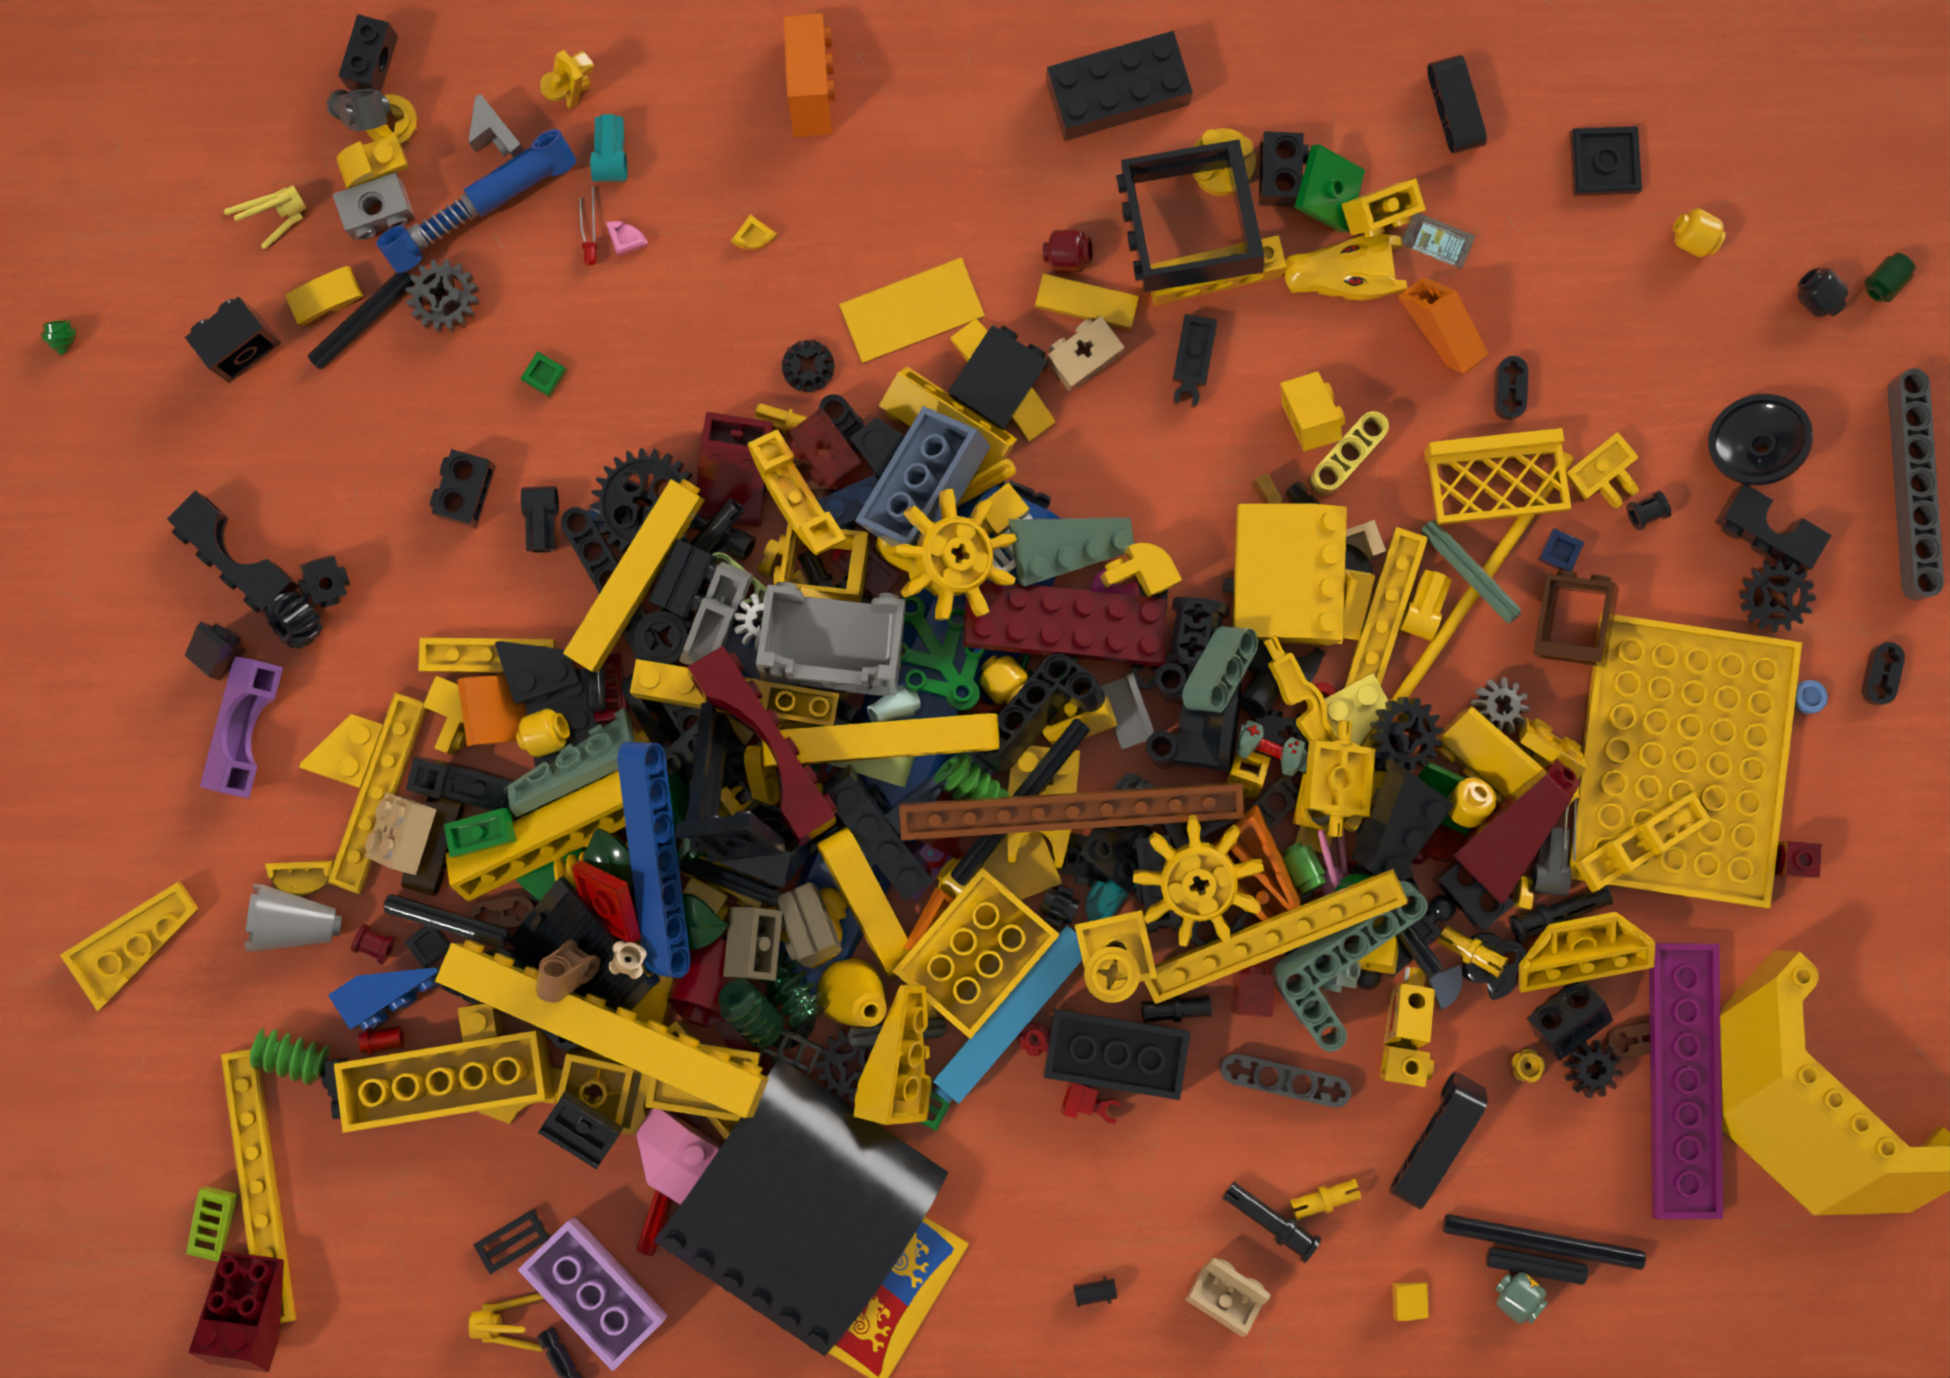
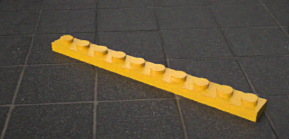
(1379, 629)

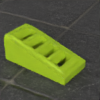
(206, 1195)

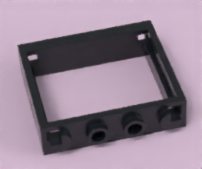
(1181, 163)

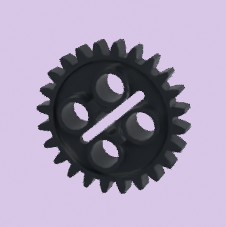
(615, 497)

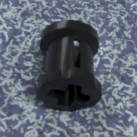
(1648, 510)

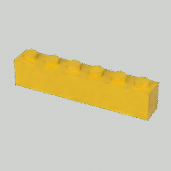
(541, 838)

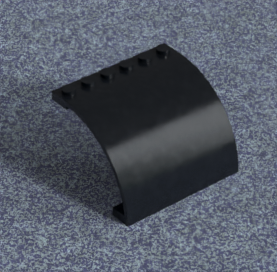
(804, 1209)

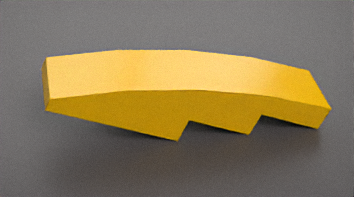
(1642, 841)

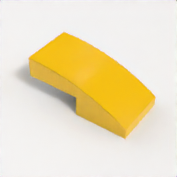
(324, 294)

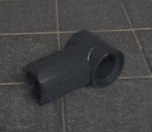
(540, 510)

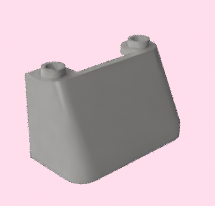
(831, 642)

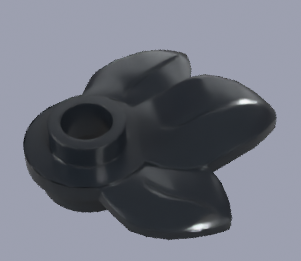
(1507, 980)

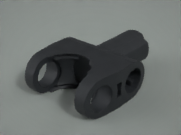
(1263, 688)

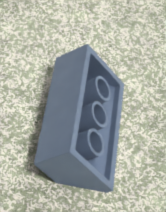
(931, 458)

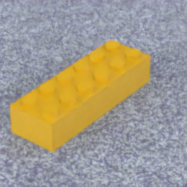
(444, 1080)

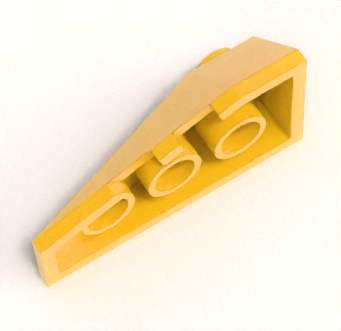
(894, 1078)

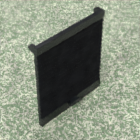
(566, 916)

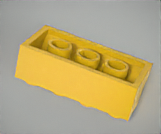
(1486, 753)

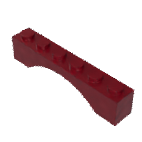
(723, 685)

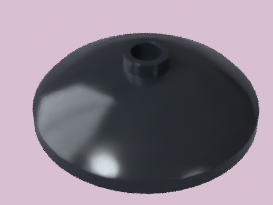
(1756, 424)

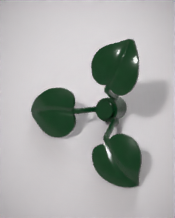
(613, 857)

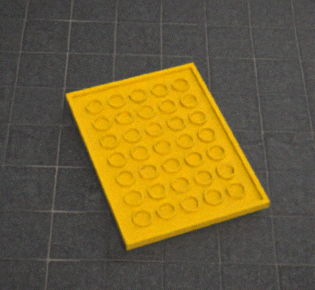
(1681, 717)

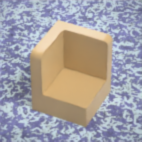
(1367, 539)

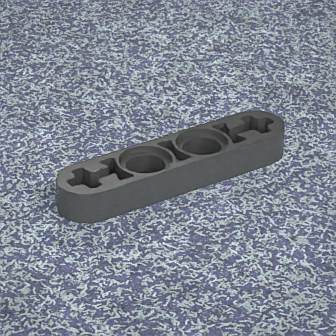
(1283, 1085)

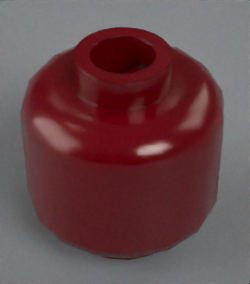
(1068, 251)

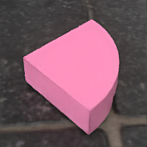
(626, 237)

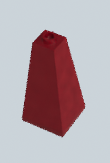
(1516, 829)

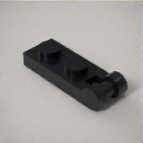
(1154, 861)

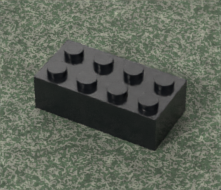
(1118, 85)
(1116, 1053)

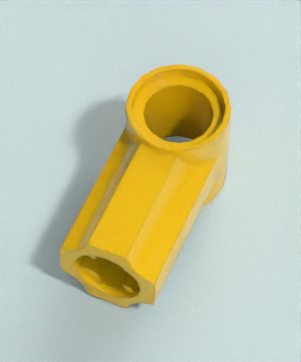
(1423, 613)

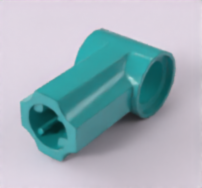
(609, 158)

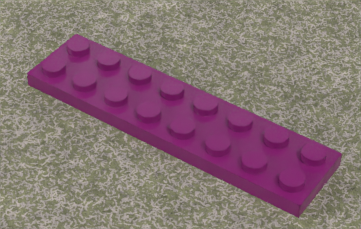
(1686, 1082)

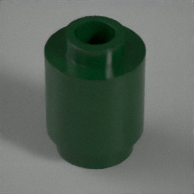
(1890, 277)

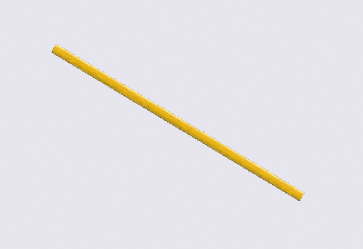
(1466, 603)

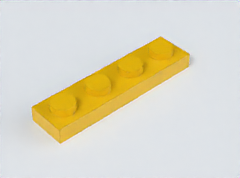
(467, 654)

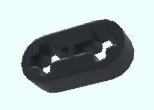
(1503, 387)
(1891, 675)

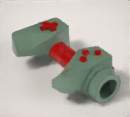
(1292, 754)

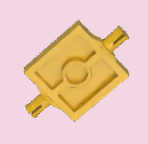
(1339, 778)

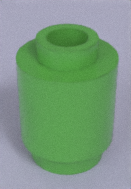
(1304, 868)

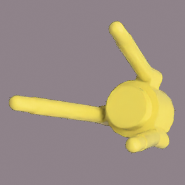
(286, 201)

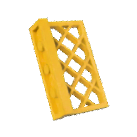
(1494, 448)

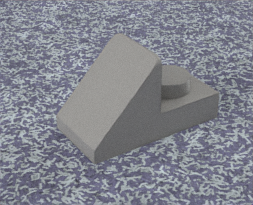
(488, 127)

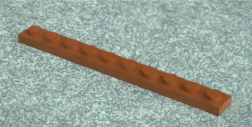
(1070, 811)

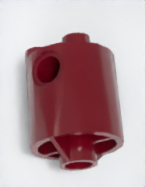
(698, 991)

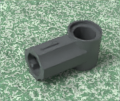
(1551, 870)

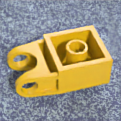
(1063, 782)
(622, 1087)

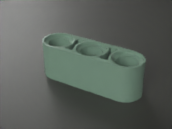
(1220, 669)

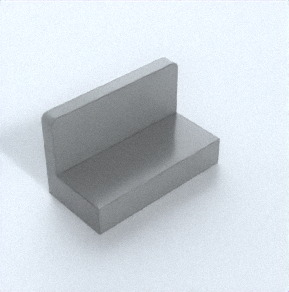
(1130, 712)

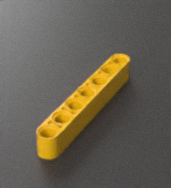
(892, 739)

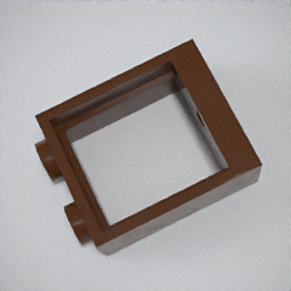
(1573, 653)

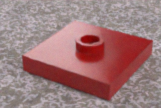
(608, 899)

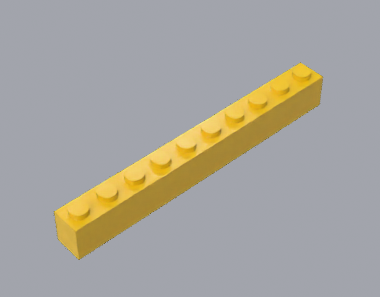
(605, 1030)

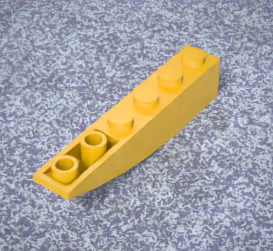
(790, 703)

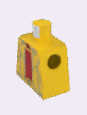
(1408, 1025)

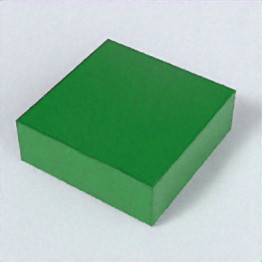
(543, 374)

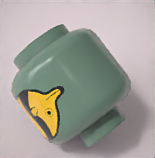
(1521, 1298)

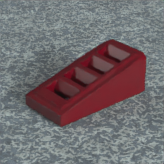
(608, 715)

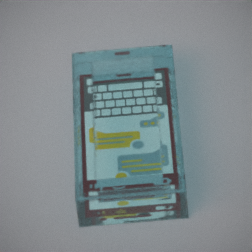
(1438, 240)

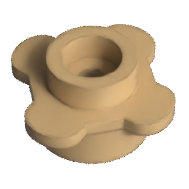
(634, 952)

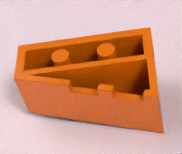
(807, 74)
(1273, 885)

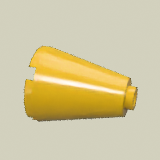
(853, 993)

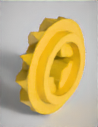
(402, 110)
(1121, 988)

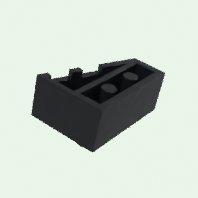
(874, 443)
(1400, 822)

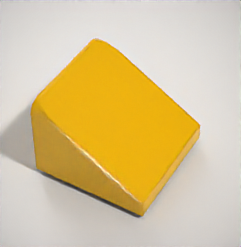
(1410, 1301)

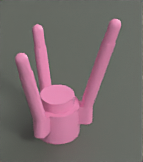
(1333, 874)

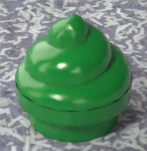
(58, 335)

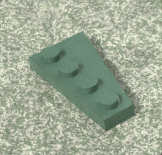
(1066, 544)
(572, 767)

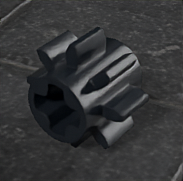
(1059, 906)

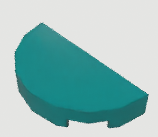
(1104, 900)

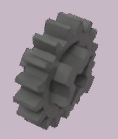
(443, 282)

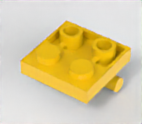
(1548, 747)

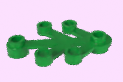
(941, 659)

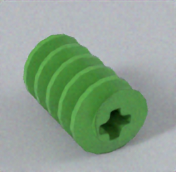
(968, 779)
(287, 1057)

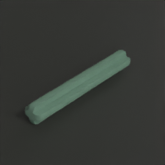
(1471, 571)

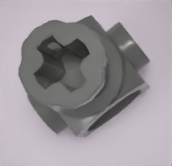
(359, 108)

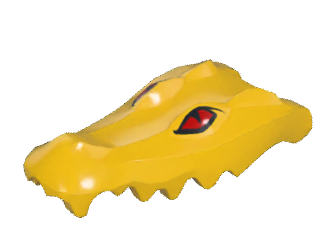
(1351, 269)

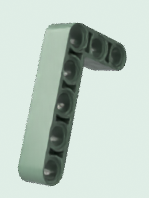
(1338, 959)

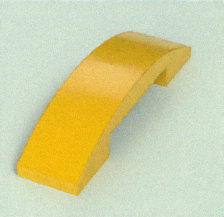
(1032, 415)
(792, 494)

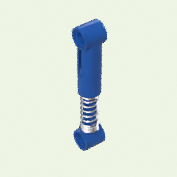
(546, 157)

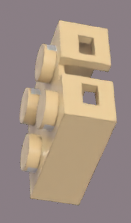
(399, 833)

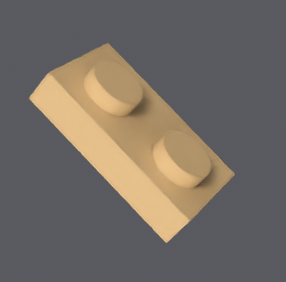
(1227, 1295)

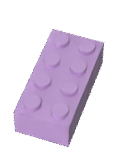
(593, 1293)

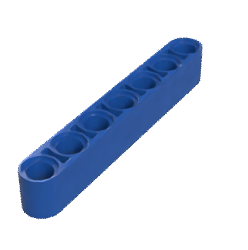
(654, 858)

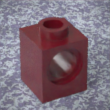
(1798, 859)

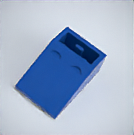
(369, 997)

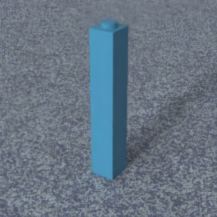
(1009, 1018)

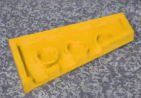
(123, 947)

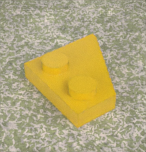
(345, 751)

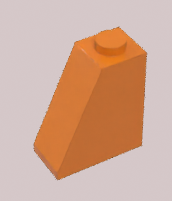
(1445, 324)

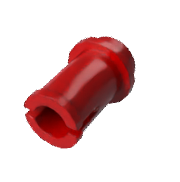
(380, 1039)

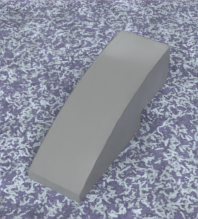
(716, 612)

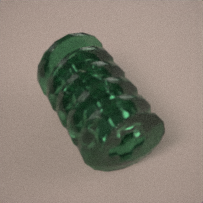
(794, 993)
(750, 1013)

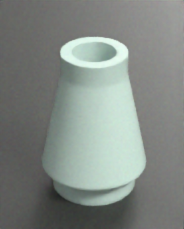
(895, 707)

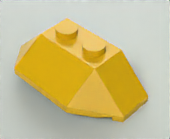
(1585, 951)

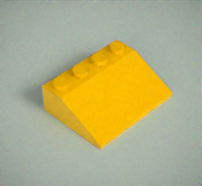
(1290, 572)
(976, 952)

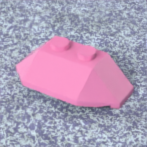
(673, 1153)

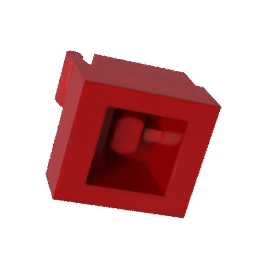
(1083, 1099)

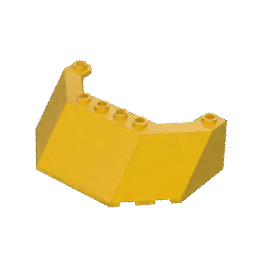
(1801, 1118)

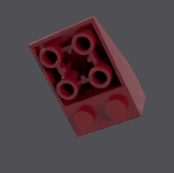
(728, 467)
(241, 1313)

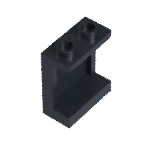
(999, 376)

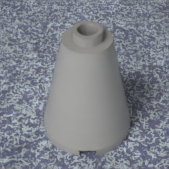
(287, 920)

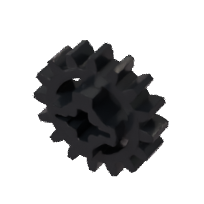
(1766, 604)
(1415, 722)
(837, 1058)

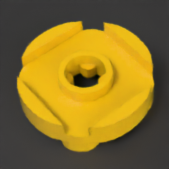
(1218, 181)

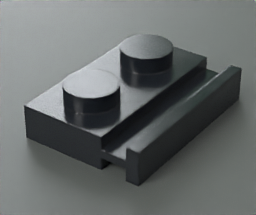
(580, 1129)

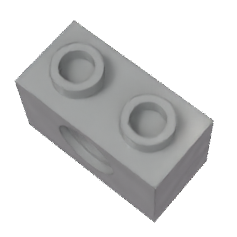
(356, 201)

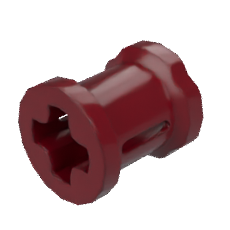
(373, 944)

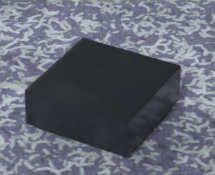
(428, 945)

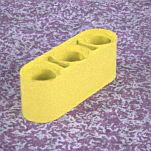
(1362, 444)

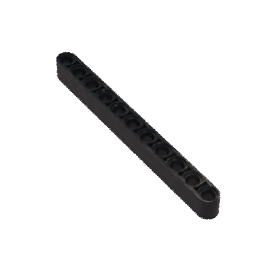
(598, 571)

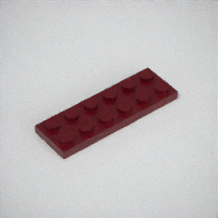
(1069, 623)

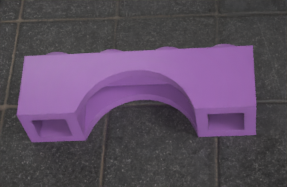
(230, 758)

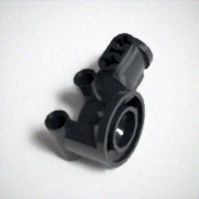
(1203, 737)

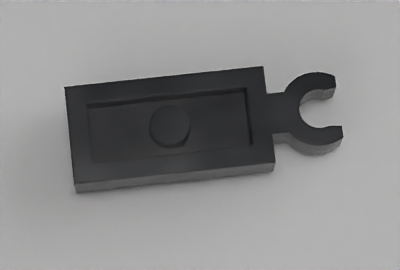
(1193, 356)

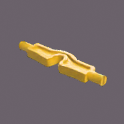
(1295, 689)

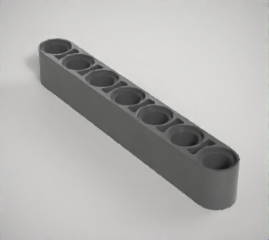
(1924, 471)

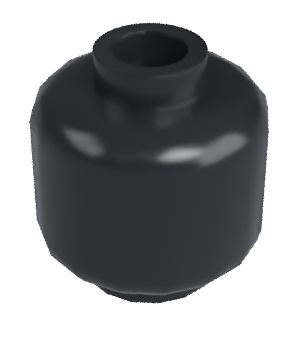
(1822, 292)

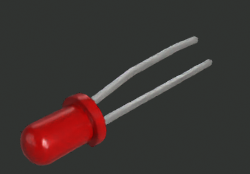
(589, 247)

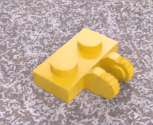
(1603, 465)

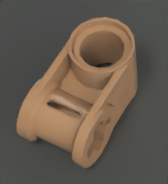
(565, 971)

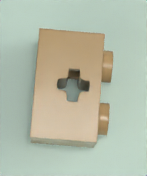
(1076, 370)

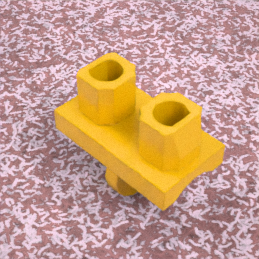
(568, 78)

